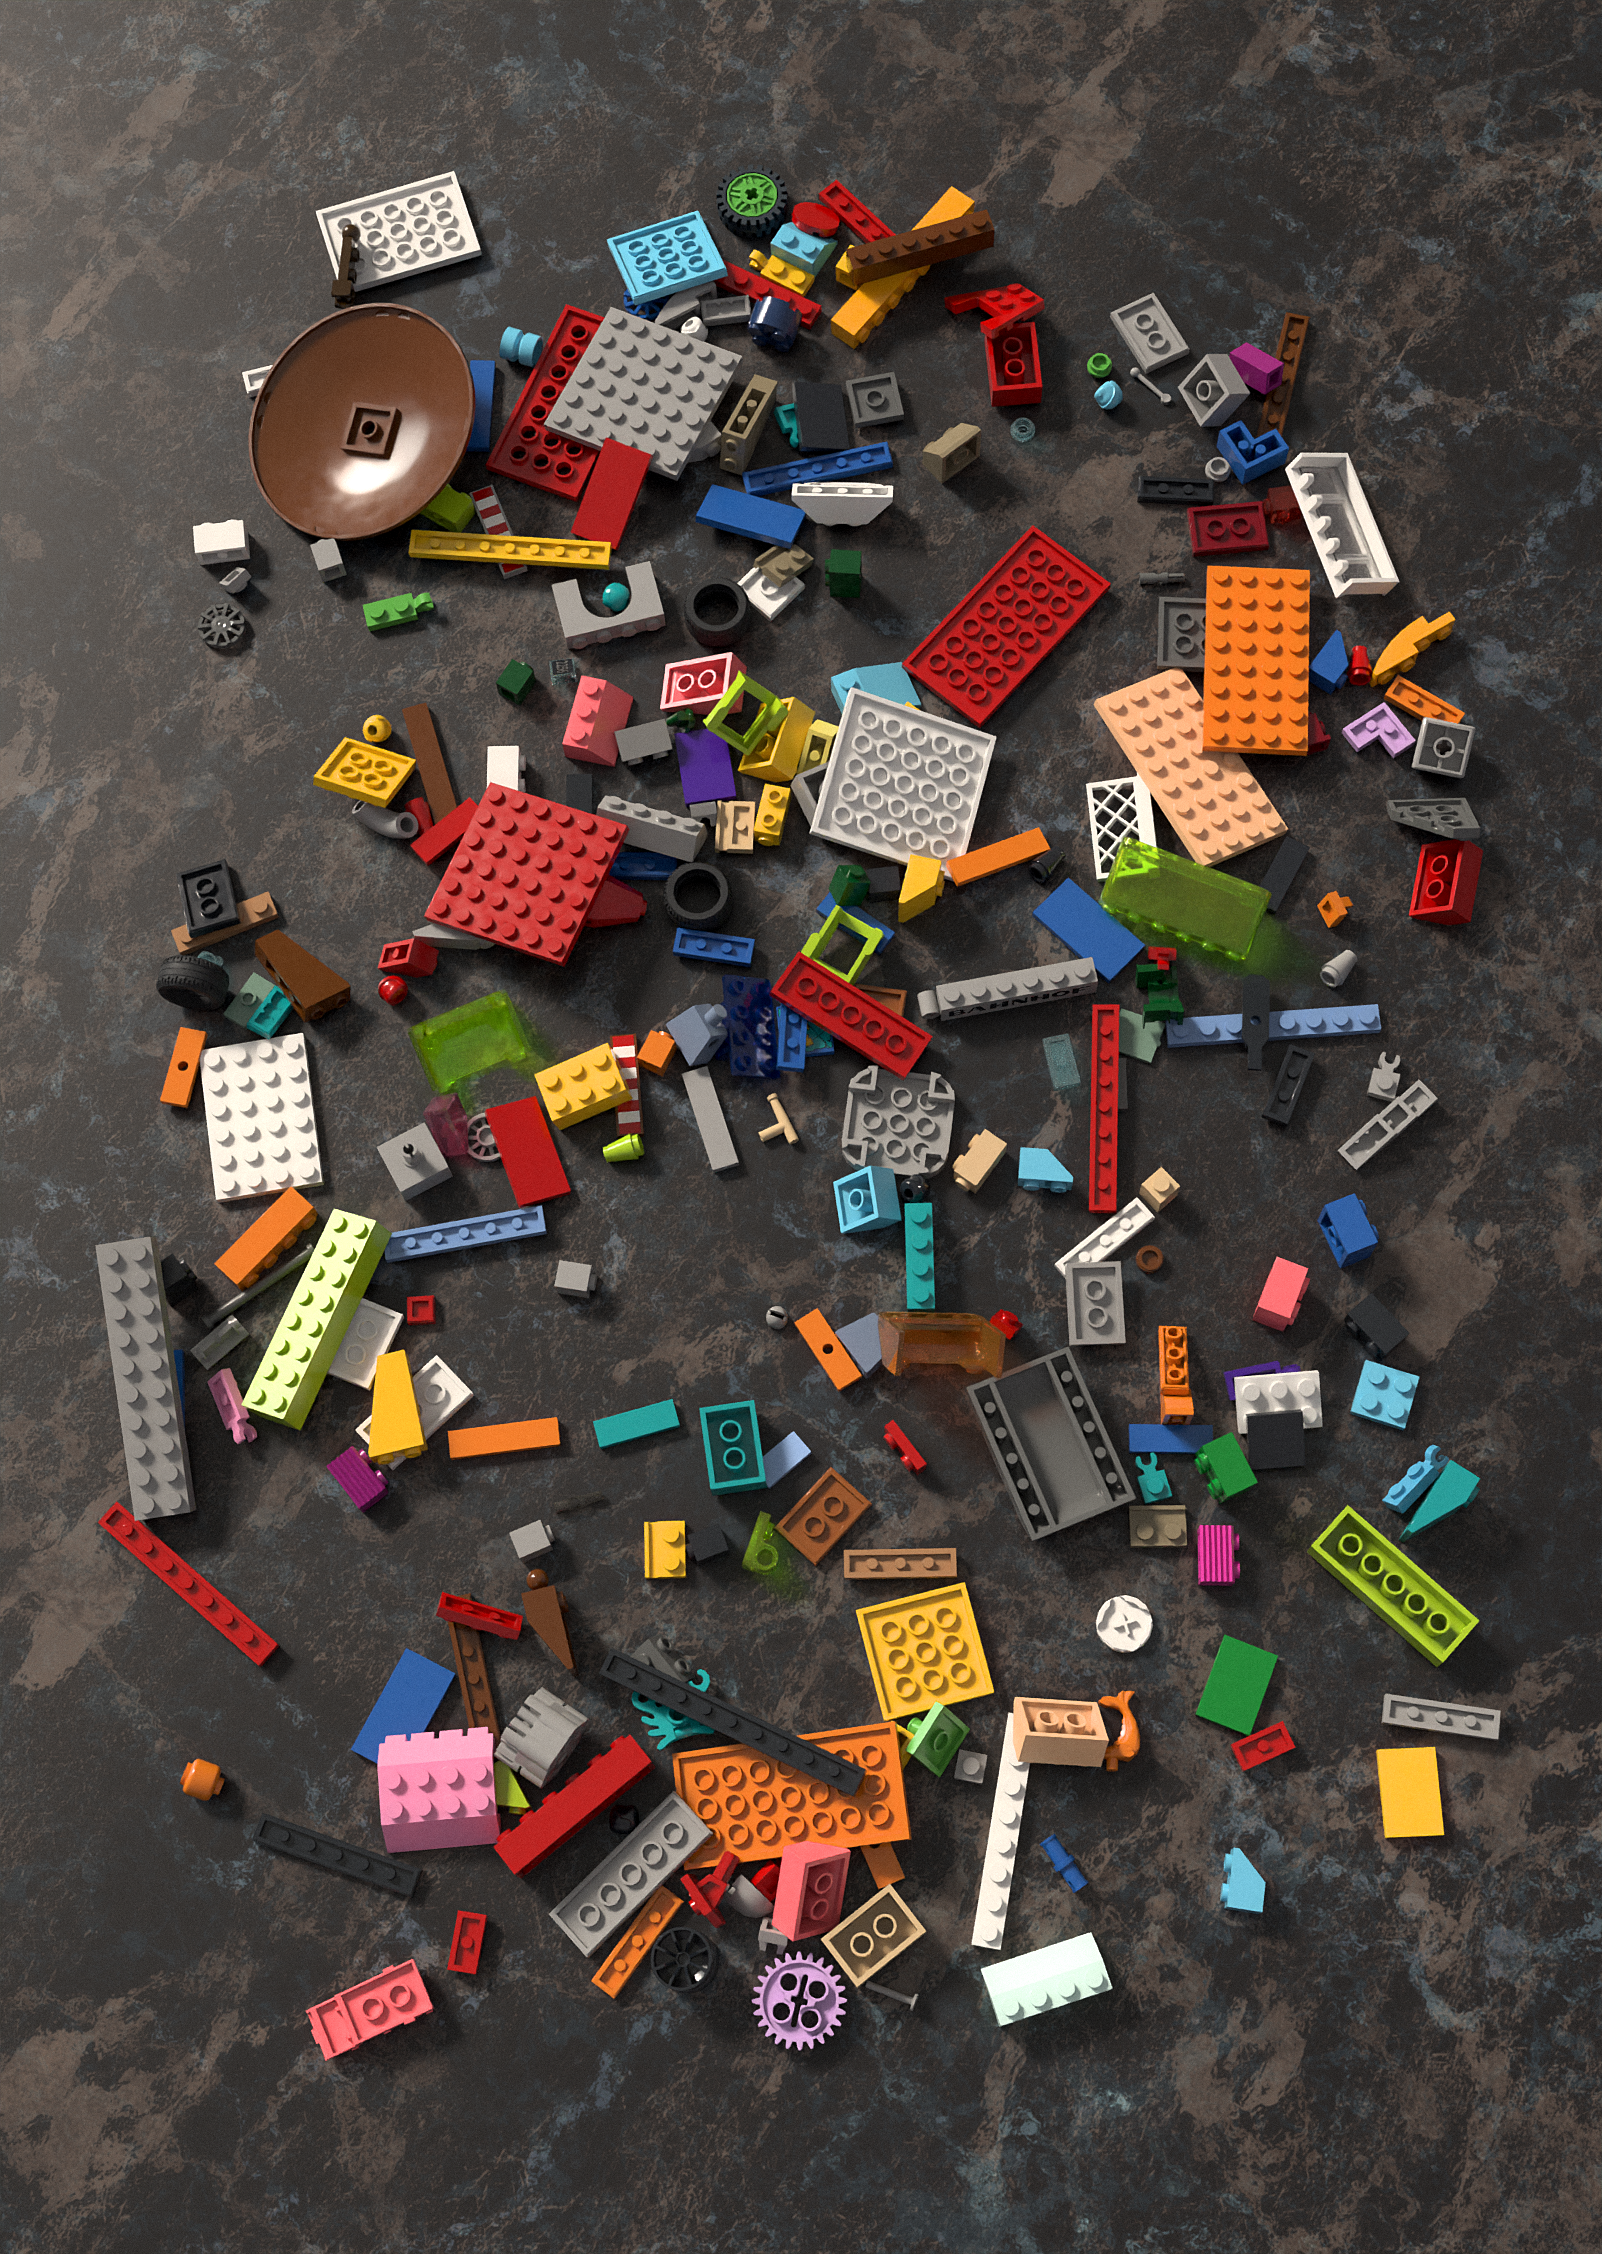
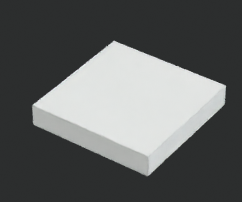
(766, 595)

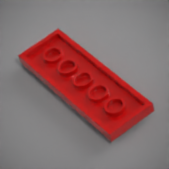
(851, 1015)

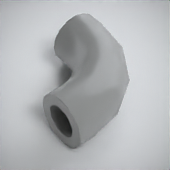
(386, 821)

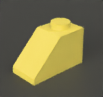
(818, 745)

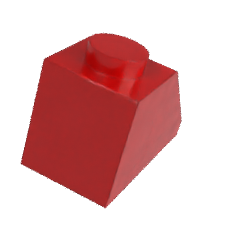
(408, 958)

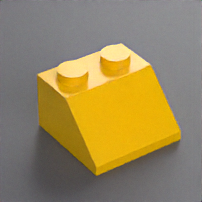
(920, 887)

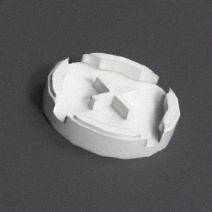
(1124, 1624)

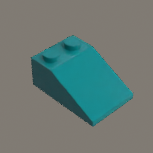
(1448, 1493)

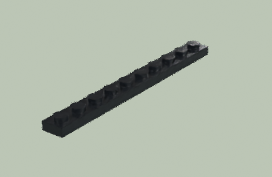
(733, 1722)

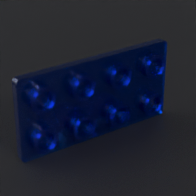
(749, 1027)

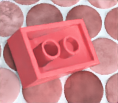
(700, 683)

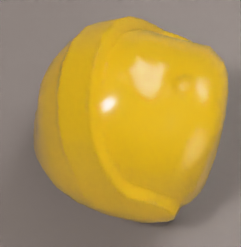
(376, 728)

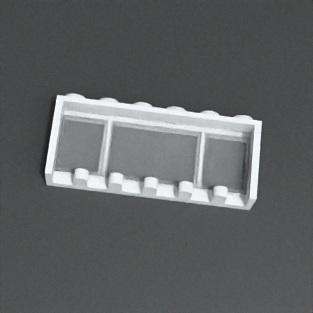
(1341, 524)

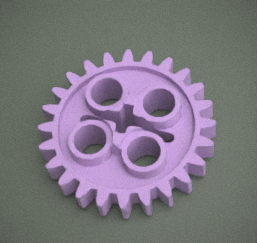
(773, 1994)

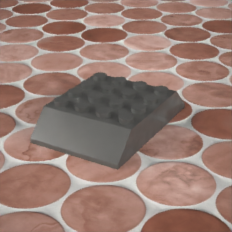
(1049, 1444)

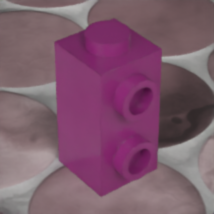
(1257, 368)

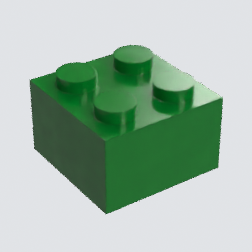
(1225, 1468)

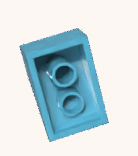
(884, 680)

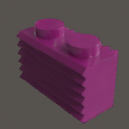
(358, 1479)

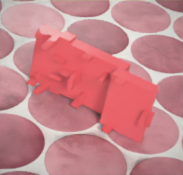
(370, 2009)

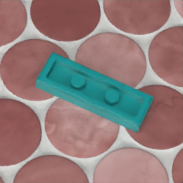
(636, 1424)

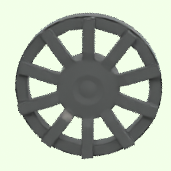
(221, 625)

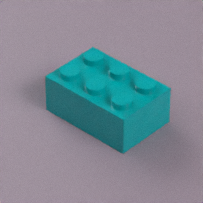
(733, 1447)

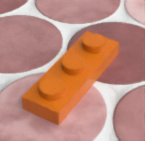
(1420, 702)

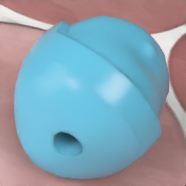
(1109, 395)

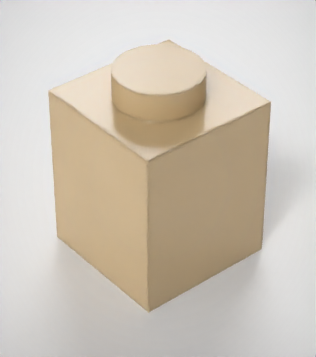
(1159, 1189)

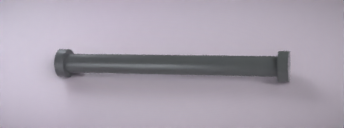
(258, 1287)

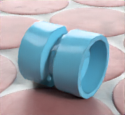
(520, 346)

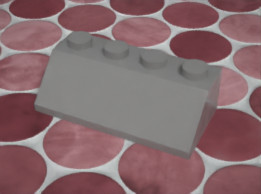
(656, 829)

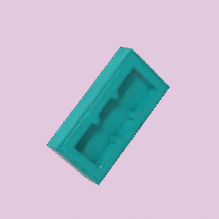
(270, 1014)

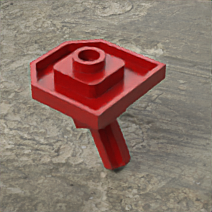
(710, 1890)

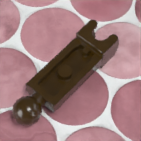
(347, 276)

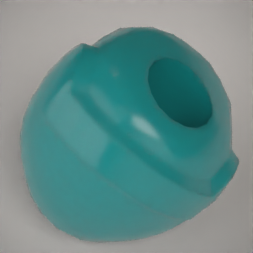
(616, 597)

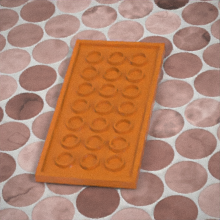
(1256, 661)
(764, 1804)

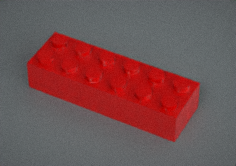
(574, 1806)

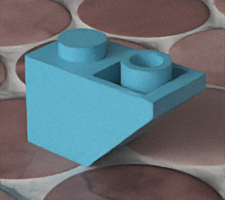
(1042, 1170)
(1244, 1884)

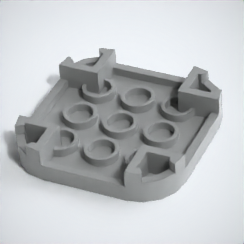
(898, 1122)

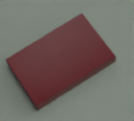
(1227, 528)

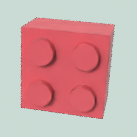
(1279, 1297)

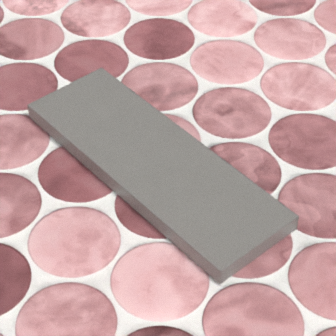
(631, 1874)

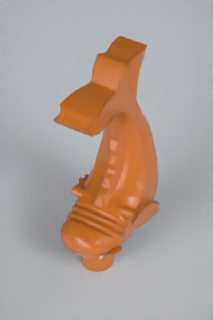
(1129, 1742)

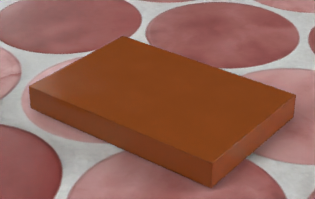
(823, 1516)

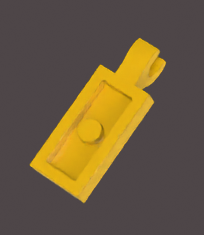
(782, 273)

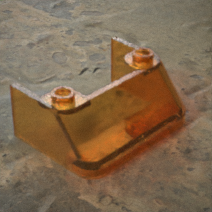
(940, 1340)

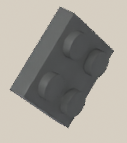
(874, 400)

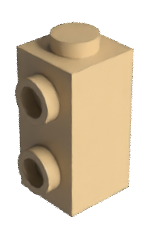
(979, 1161)

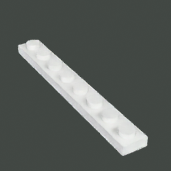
(1001, 1846)

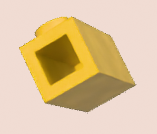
(772, 815)

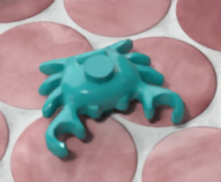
(671, 1723)

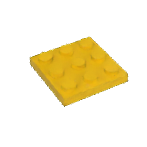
(364, 772)

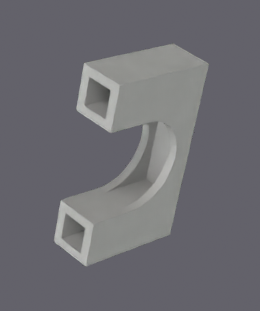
(584, 628)

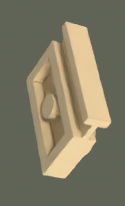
(735, 827)

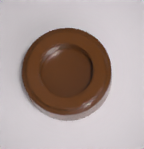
(1149, 1259)

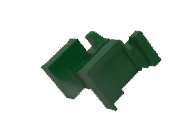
(1162, 994)

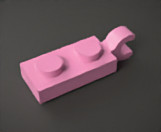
(229, 1403)

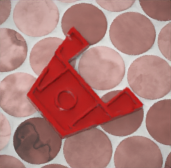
(1003, 303)

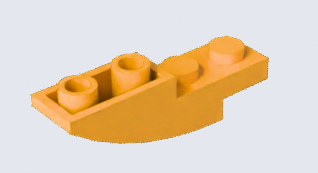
(1404, 648)

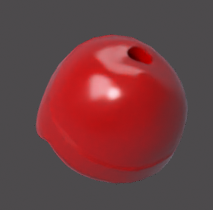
(393, 990)

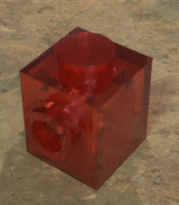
(1281, 505)

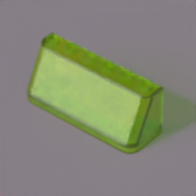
(1184, 898)

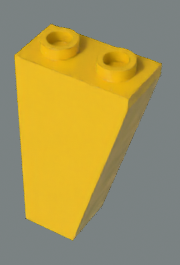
(395, 1411)

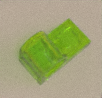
(756, 1547)

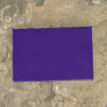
(704, 767)

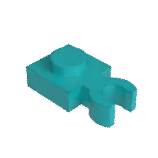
(787, 421)
(1152, 1483)

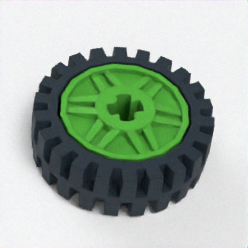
(752, 201)

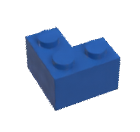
(1251, 456)

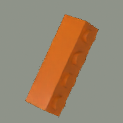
(267, 1239)

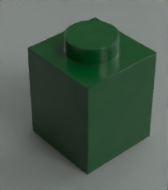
(516, 681)
(849, 885)

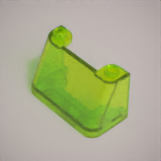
(468, 1039)

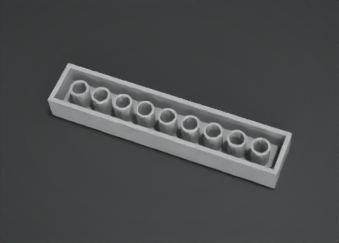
(145, 1378)

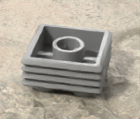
(1452, 763)

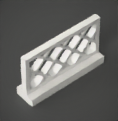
(1144, 817)

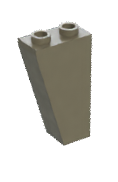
(747, 424)

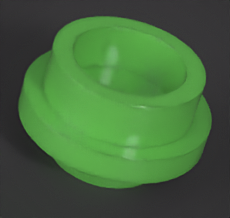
(1099, 365)

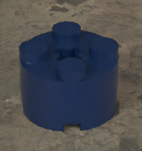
(774, 323)

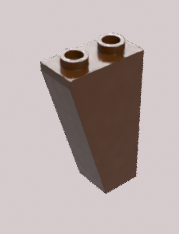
(301, 977)

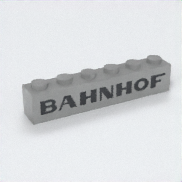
(1016, 988)

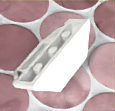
(842, 502)

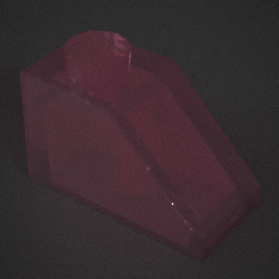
(448, 1124)

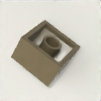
(952, 451)

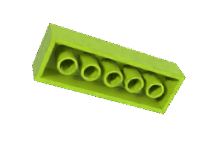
(1392, 1586)

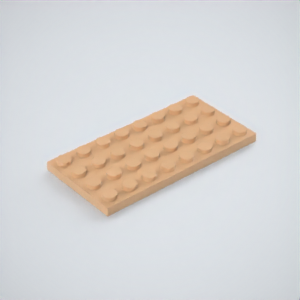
(1202, 793)

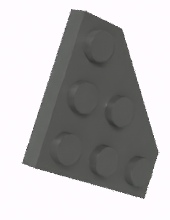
(1441, 816)

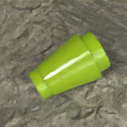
(626, 1148)

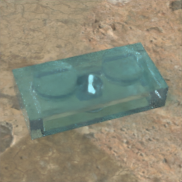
(1061, 1062)

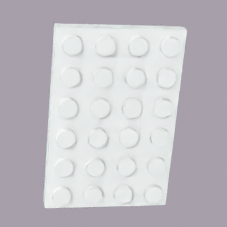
(403, 230)
(260, 1118)

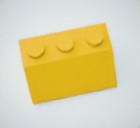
(780, 750)

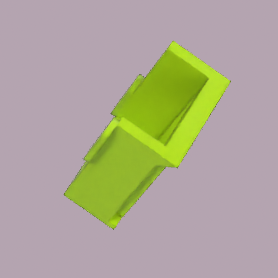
(767, 720)
(817, 942)

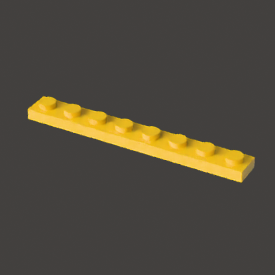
(510, 549)

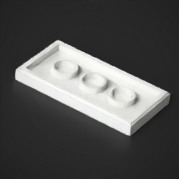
(438, 1397)

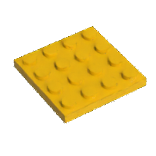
(924, 1651)

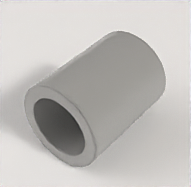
(928, 1004)

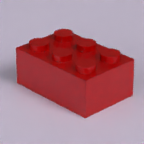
(1014, 366)

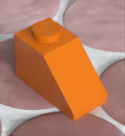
(1176, 1409)

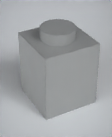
(328, 559)
(575, 1279)
(532, 1540)

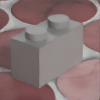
(643, 741)

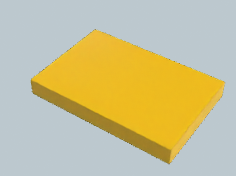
(1410, 1792)

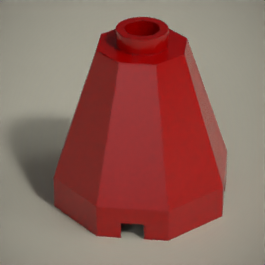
(616, 905)

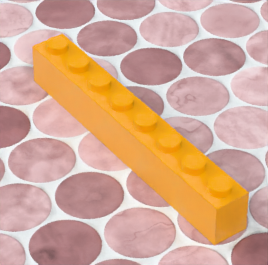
(876, 298)

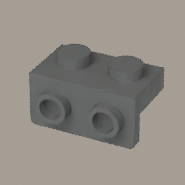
(660, 1654)

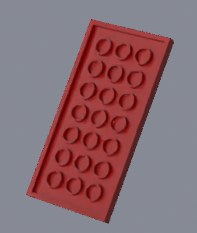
(1006, 626)

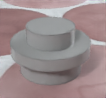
(1218, 469)

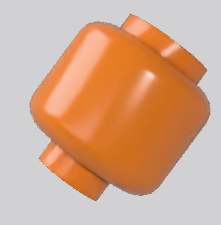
(202, 1779)

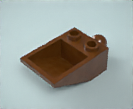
(546, 1615)

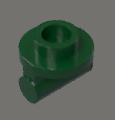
(683, 719)

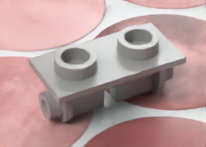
(219, 1342)

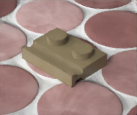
(783, 564)
(1157, 1526)

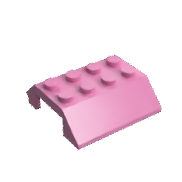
(438, 1790)

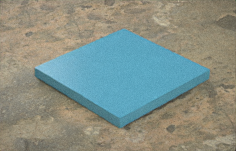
(667, 257)

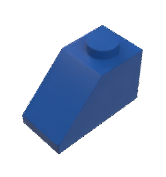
(1330, 665)

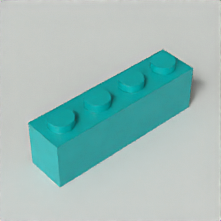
(919, 1257)

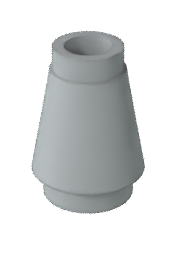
(1337, 969)

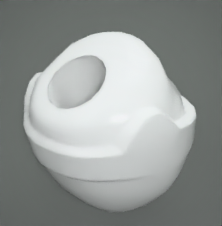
(694, 328)

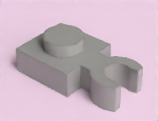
(1383, 1081)

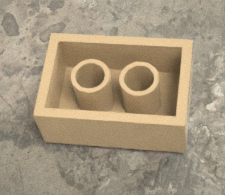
(873, 1935)

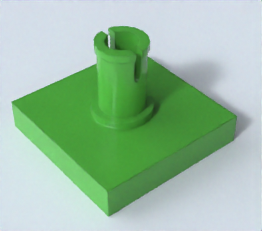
(936, 1738)

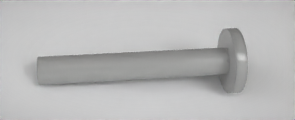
(893, 1994)

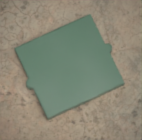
(1135, 1040)

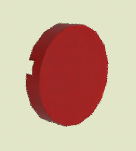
(815, 218)

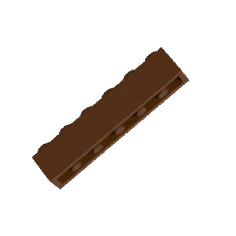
(920, 247)

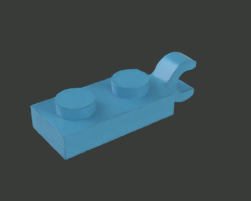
(1415, 1481)

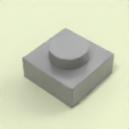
(236, 580)
(970, 1767)

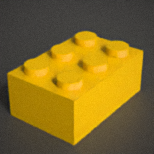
(583, 1086)

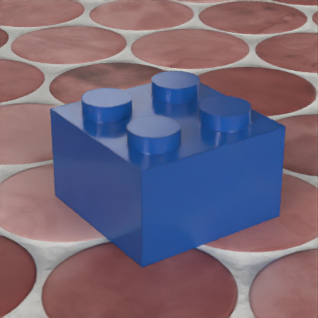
(1348, 1230)

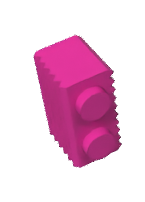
(1216, 1555)

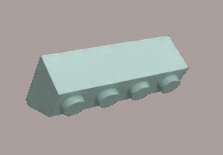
(1046, 1979)

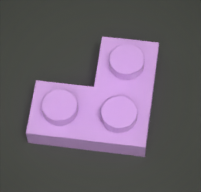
(1379, 725)

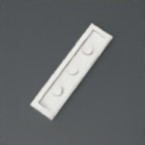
(1109, 1236)

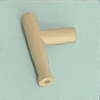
(784, 1125)

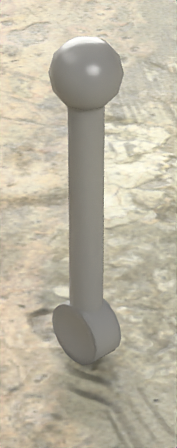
(1165, 398)

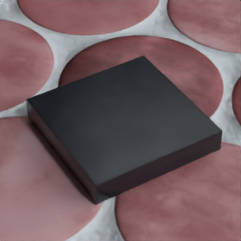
(1275, 1439)

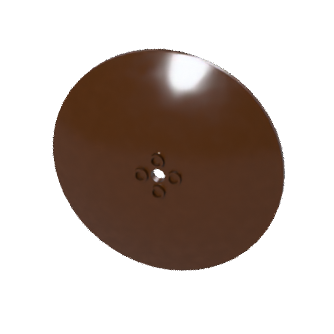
(334, 383)

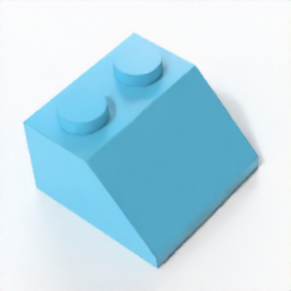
(802, 249)
(867, 1200)

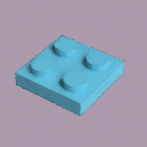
(1384, 1395)

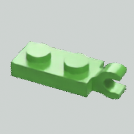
(396, 610)

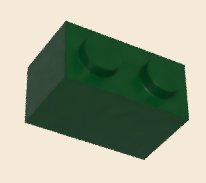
(844, 573)

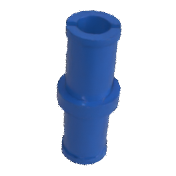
(1064, 1863)

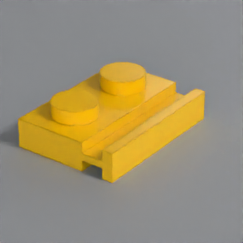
(665, 1549)

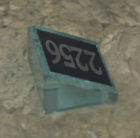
(563, 671)

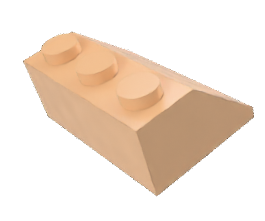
(1058, 1732)

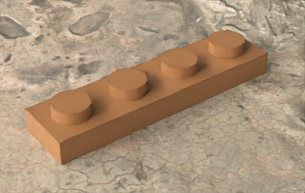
(252, 914)
(900, 1563)

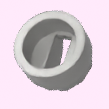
(775, 1322)

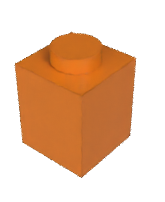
(657, 1052)

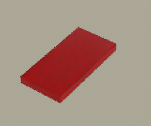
(611, 493)
(527, 1152)

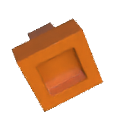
(1334, 908)

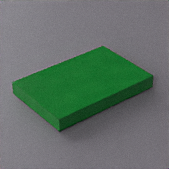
(1236, 1685)

